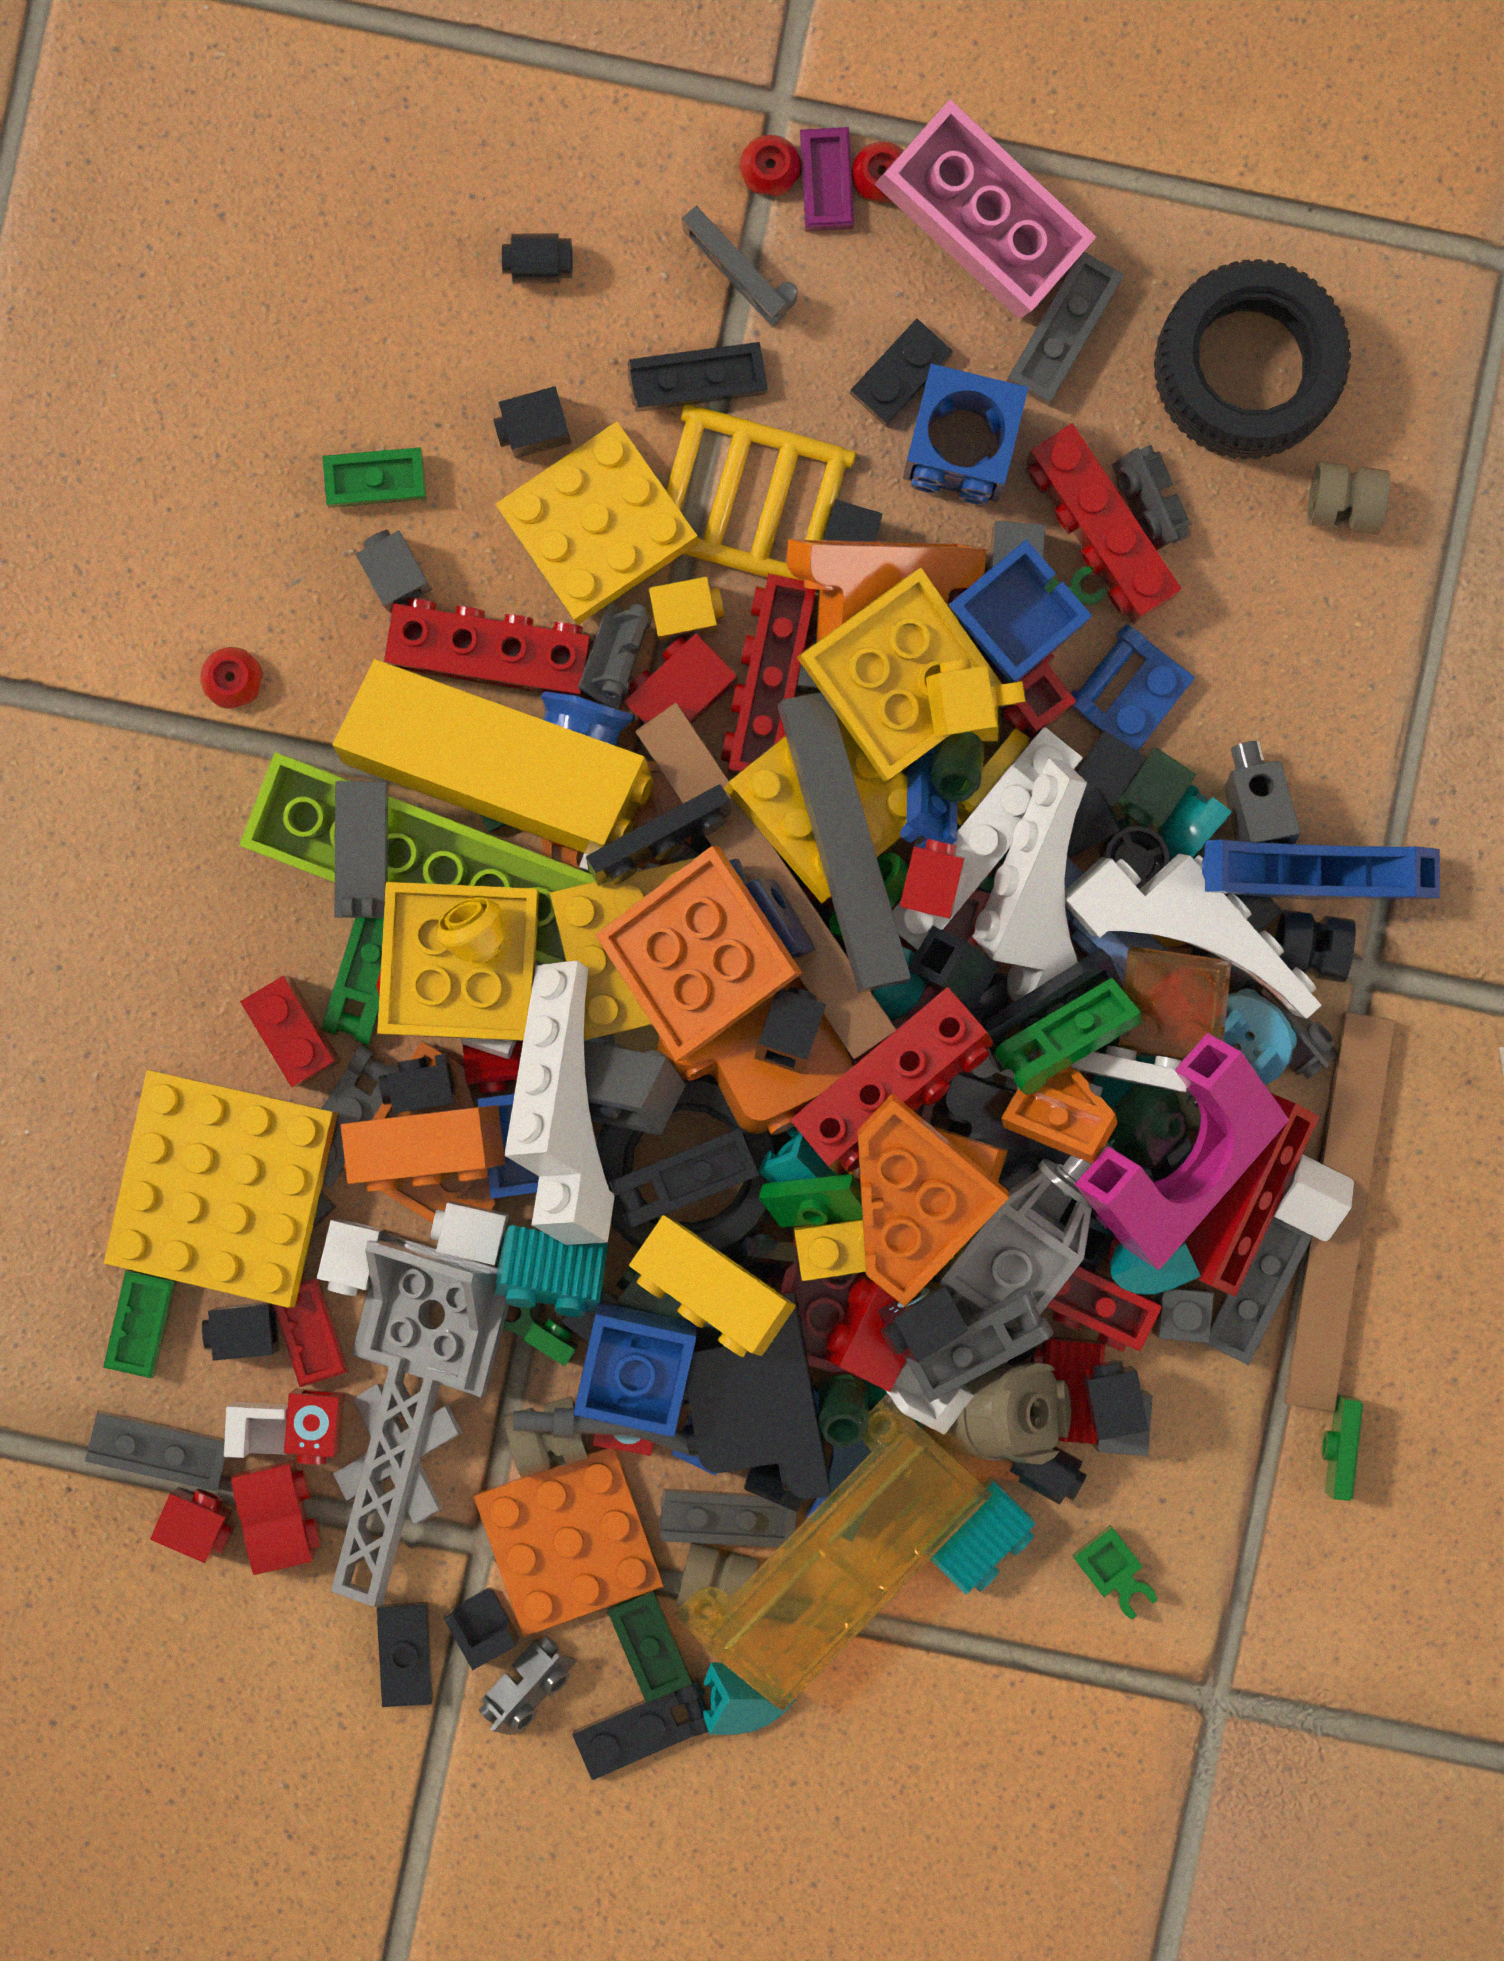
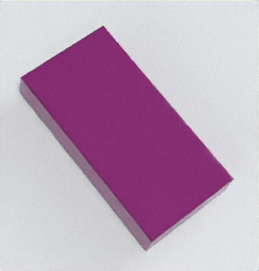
(827, 179)

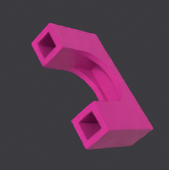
(1235, 1127)

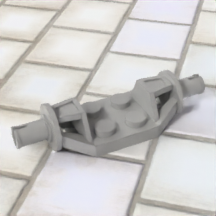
(1024, 1243)

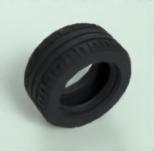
(1283, 296)
(734, 1223)

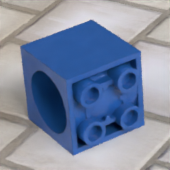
(992, 399)
(635, 1369)

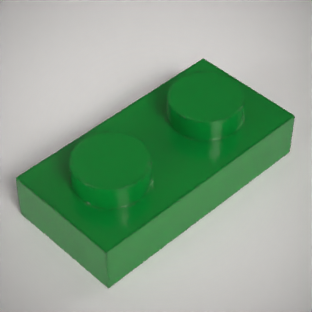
(374, 477)

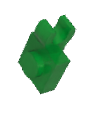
(548, 1338)

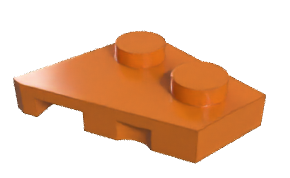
(1063, 1116)

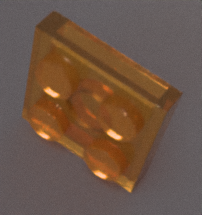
(1177, 999)

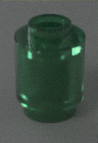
(958, 766)
(843, 1410)

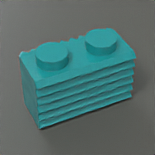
(549, 1272)
(984, 1540)

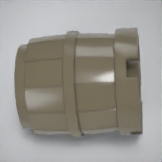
(1012, 1416)

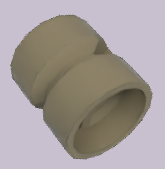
(1348, 497)
(536, 1450)
(708, 1569)

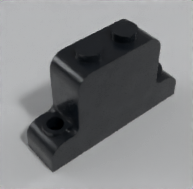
(977, 1113)
(759, 1411)

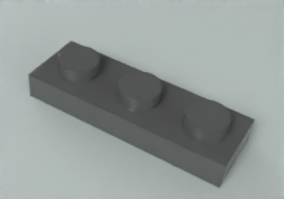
(1065, 327)
(1245, 1318)

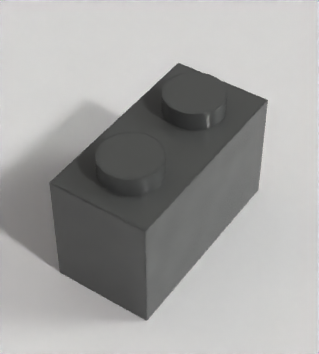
(630, 1087)

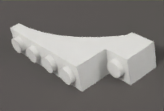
(990, 829)
(1026, 907)
(1180, 909)
(551, 1112)

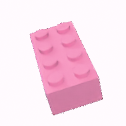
(985, 210)

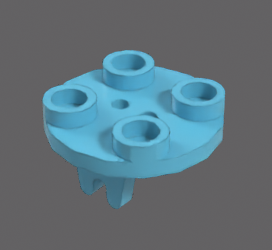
(1273, 1040)

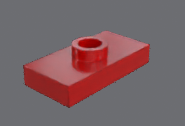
(311, 1336)

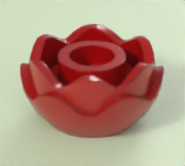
(866, 168)
(767, 180)
(240, 690)

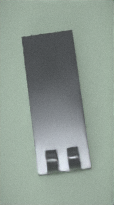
(734, 266)
(361, 848)
(156, 1450)
(723, 1518)

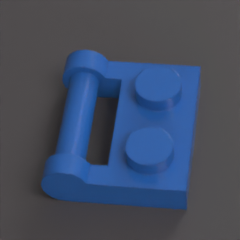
(1143, 699)

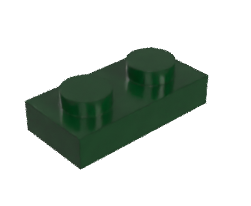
(649, 1646)

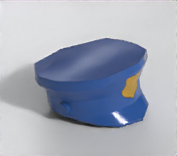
(586, 717)

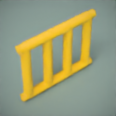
(789, 446)

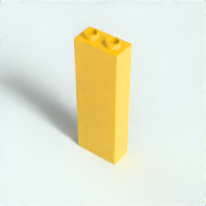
(492, 759)

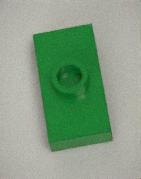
(813, 1200)
(139, 1324)
(1341, 1448)

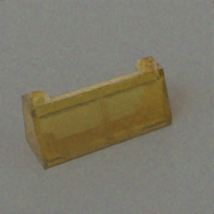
(840, 1560)

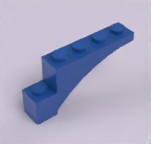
(1321, 871)

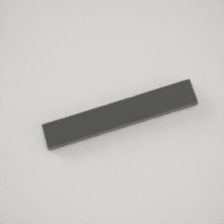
(844, 842)

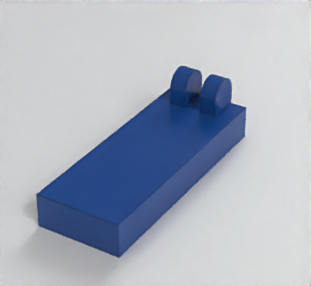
(927, 812)

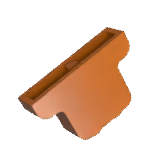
(861, 571)
(757, 1091)

